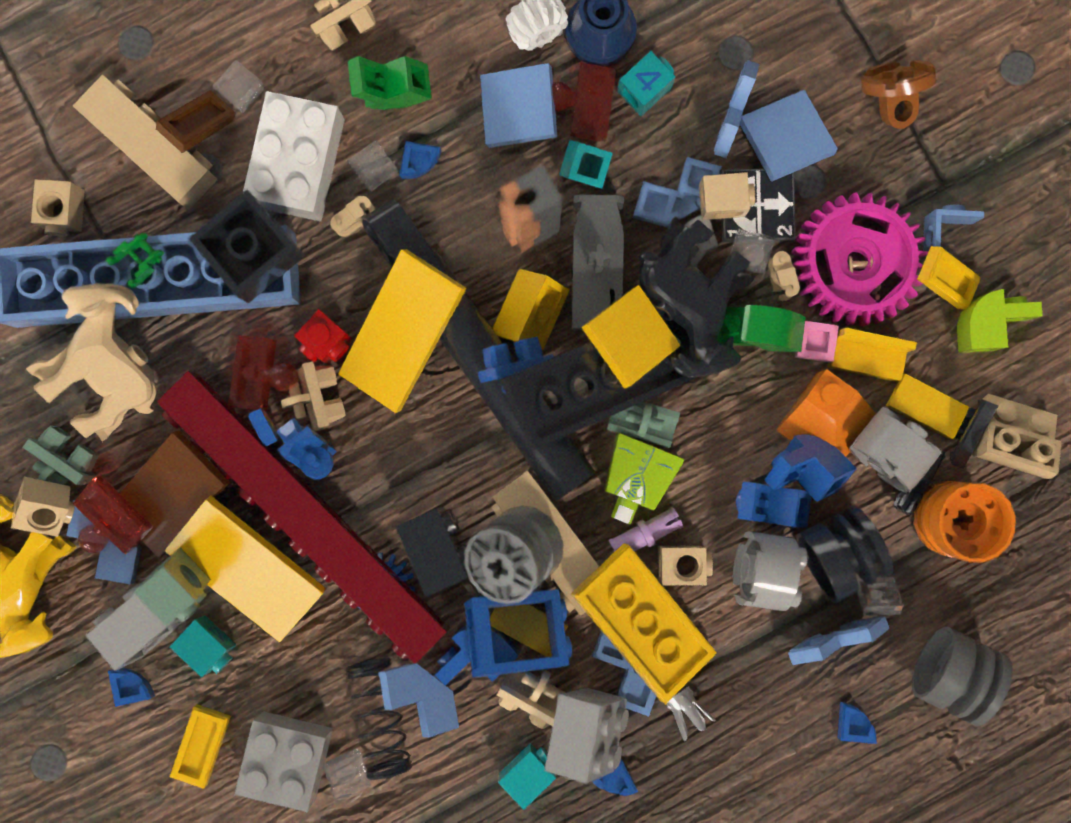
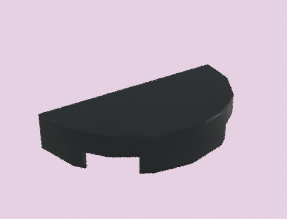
(971, 431)

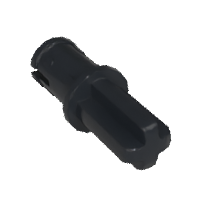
(908, 501)

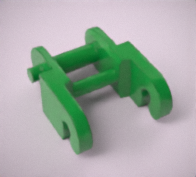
(145, 267)

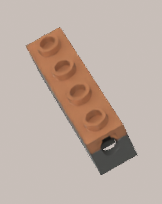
(530, 209)

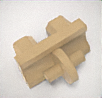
(328, 25)
(312, 380)
(531, 695)

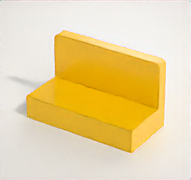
(530, 308)
(871, 354)

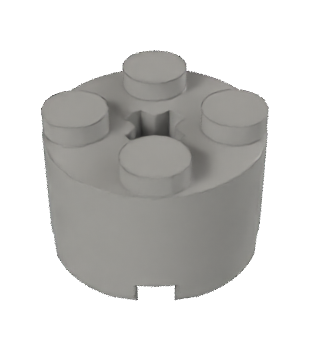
(895, 450)
(769, 571)

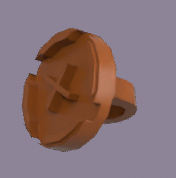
(898, 84)

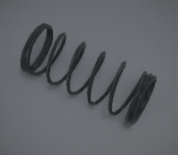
(399, 766)

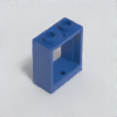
(481, 640)

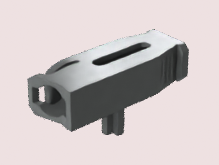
(596, 256)

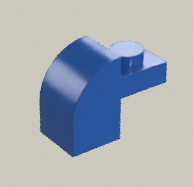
(812, 463)
(779, 507)
(455, 660)

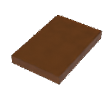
(172, 489)

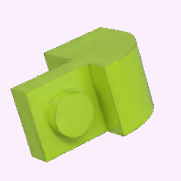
(984, 324)

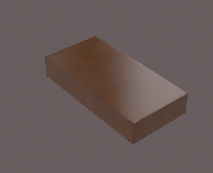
(195, 121)

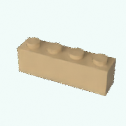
(135, 134)
(576, 560)

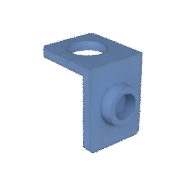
(949, 214)

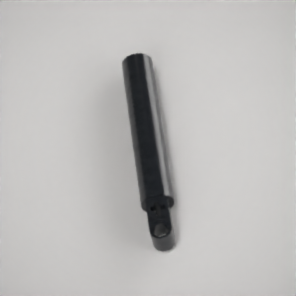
(557, 464)

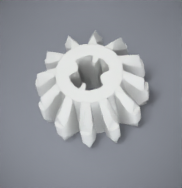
(536, 22)

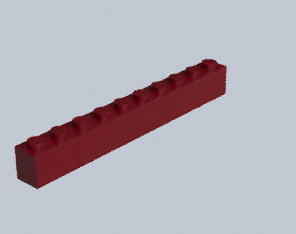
(304, 517)

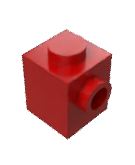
(322, 339)

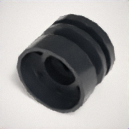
(849, 551)

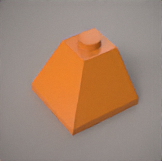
(828, 411)

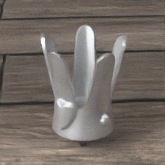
(685, 701)

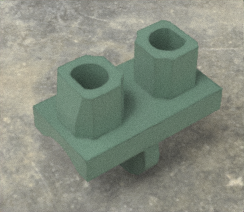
(646, 423)
(49, 450)

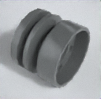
(514, 554)
(962, 676)

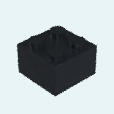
(246, 247)
(434, 549)

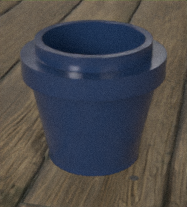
(601, 40)

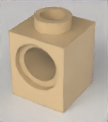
(47, 196)
(725, 196)
(42, 507)
(667, 562)

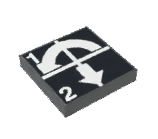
(773, 208)

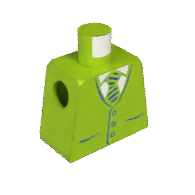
(638, 476)

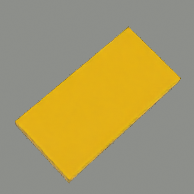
(401, 330)
(247, 569)
(644, 623)

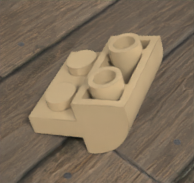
(1021, 439)

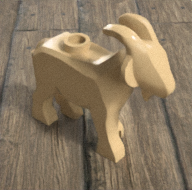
(101, 359)

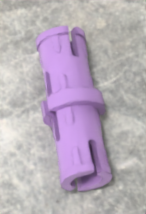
(648, 532)

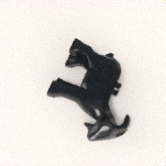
(691, 299)

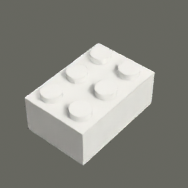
(294, 155)

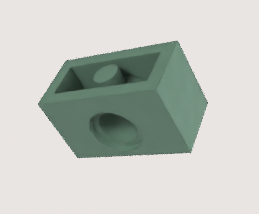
(174, 588)

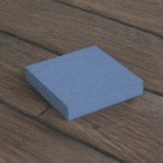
(518, 105)
(788, 135)

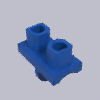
(499, 364)
(306, 449)

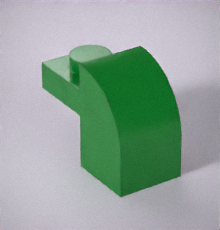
(391, 84)
(764, 327)

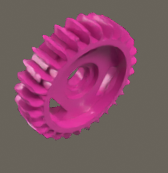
(838, 237)

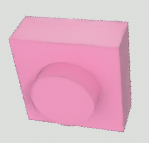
(818, 342)

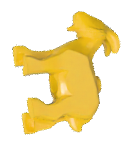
(20, 583)

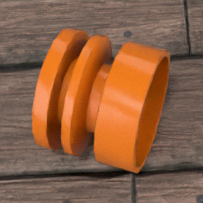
(982, 526)

